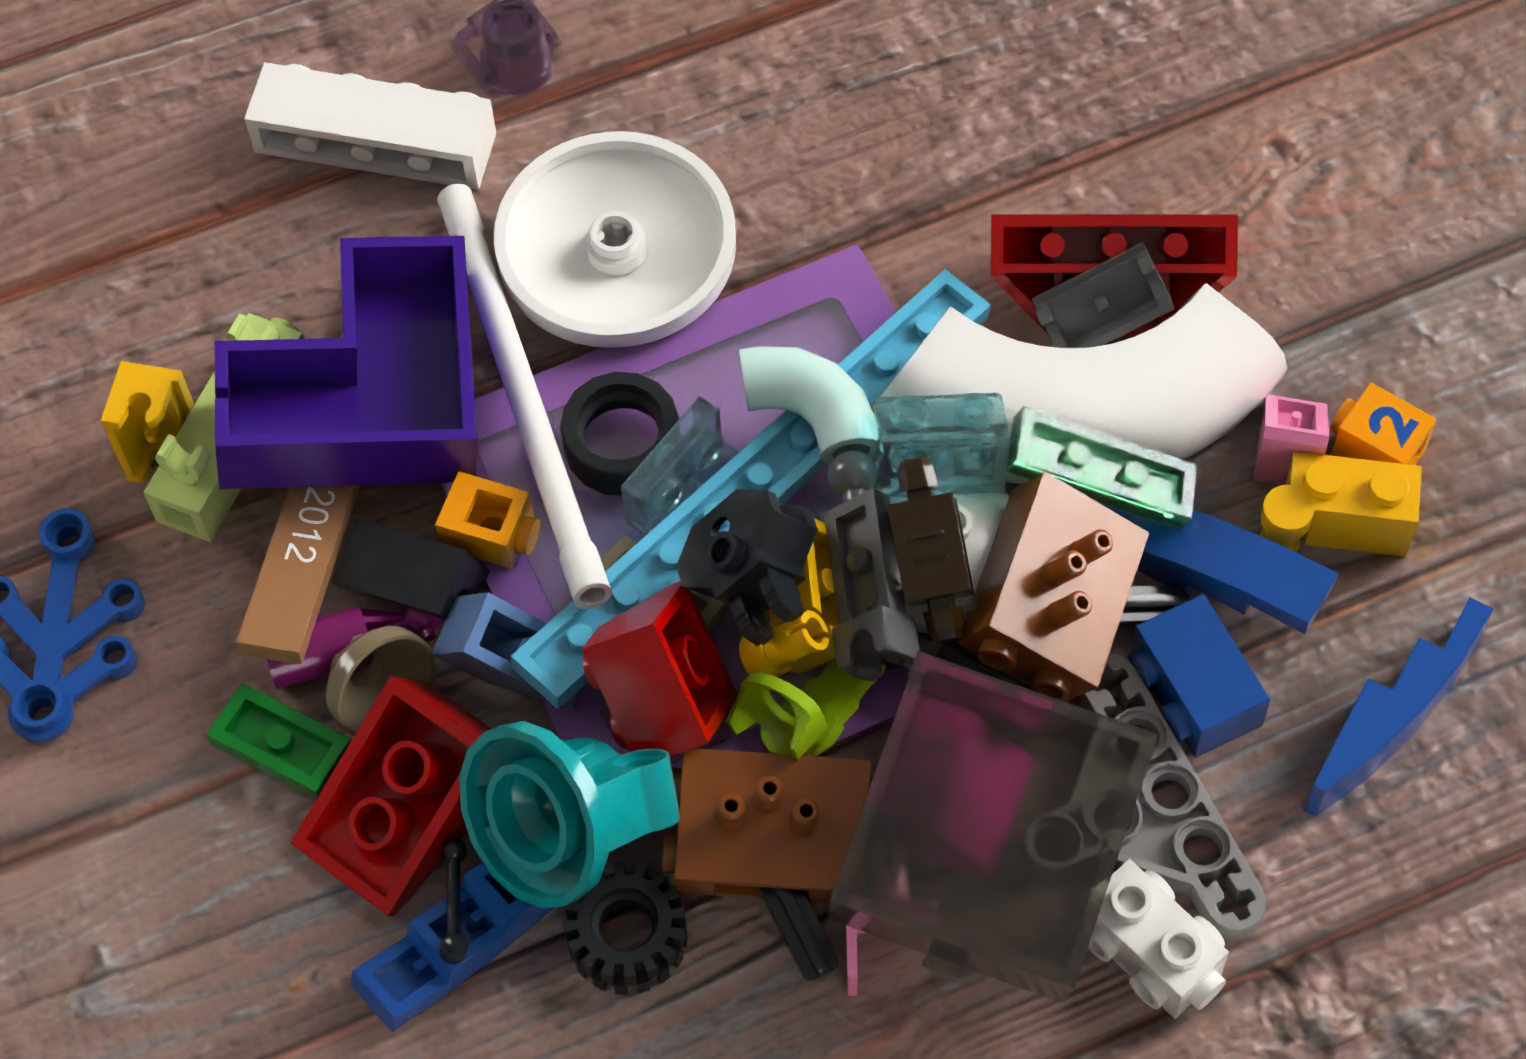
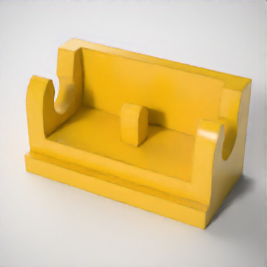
(141, 412)

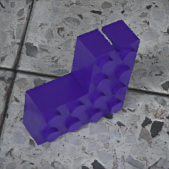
(362, 407)

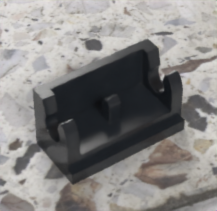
(407, 569)

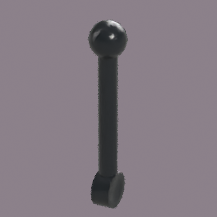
(453, 946)

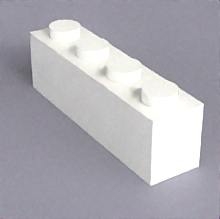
(371, 125)

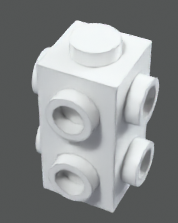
(1158, 943)

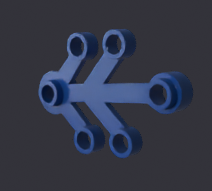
(59, 637)

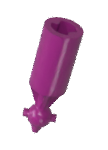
(336, 631)

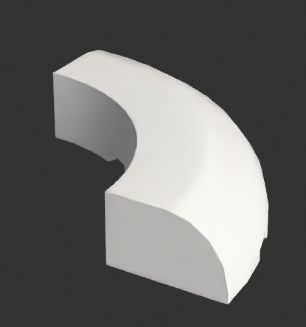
(1158, 390)

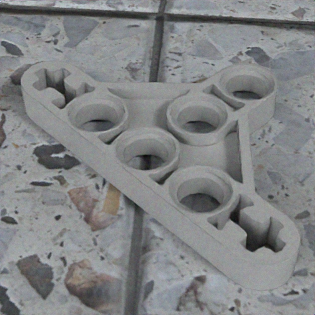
(1159, 833)

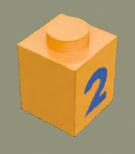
(1381, 428)

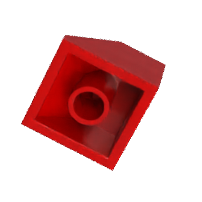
(660, 674)

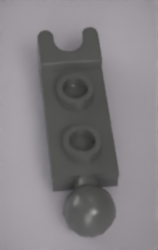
(865, 572)

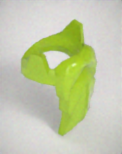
(807, 719)

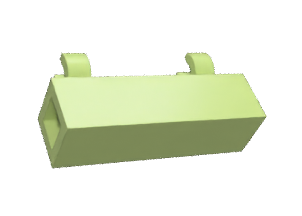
(186, 483)

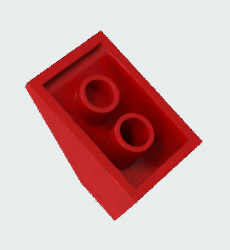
(393, 795)

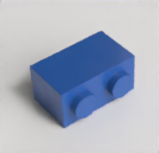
(1198, 676)

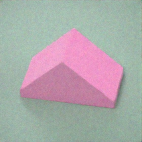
(1286, 428)

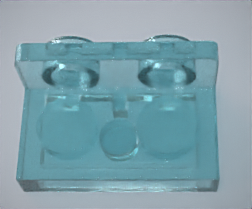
(958, 433)
(676, 467)

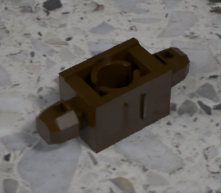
(931, 549)

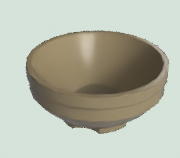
(395, 654)

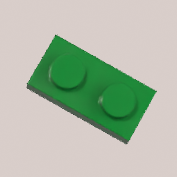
(278, 740)

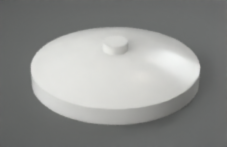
(615, 239)

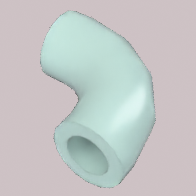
(816, 391)

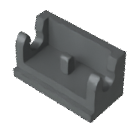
(1104, 301)

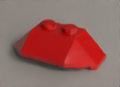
(1047, 249)

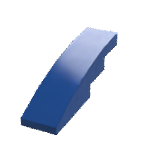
(1235, 568)
(1388, 717)
(412, 973)

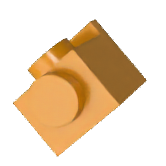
(476, 508)

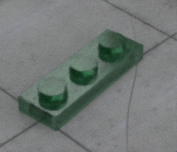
(1103, 467)

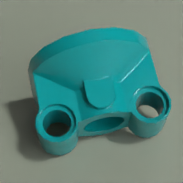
(556, 807)

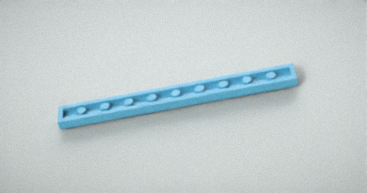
(776, 461)

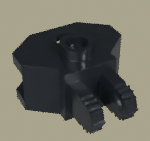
(753, 562)

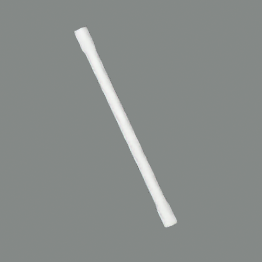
(577, 553)

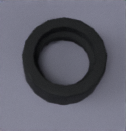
(602, 395)

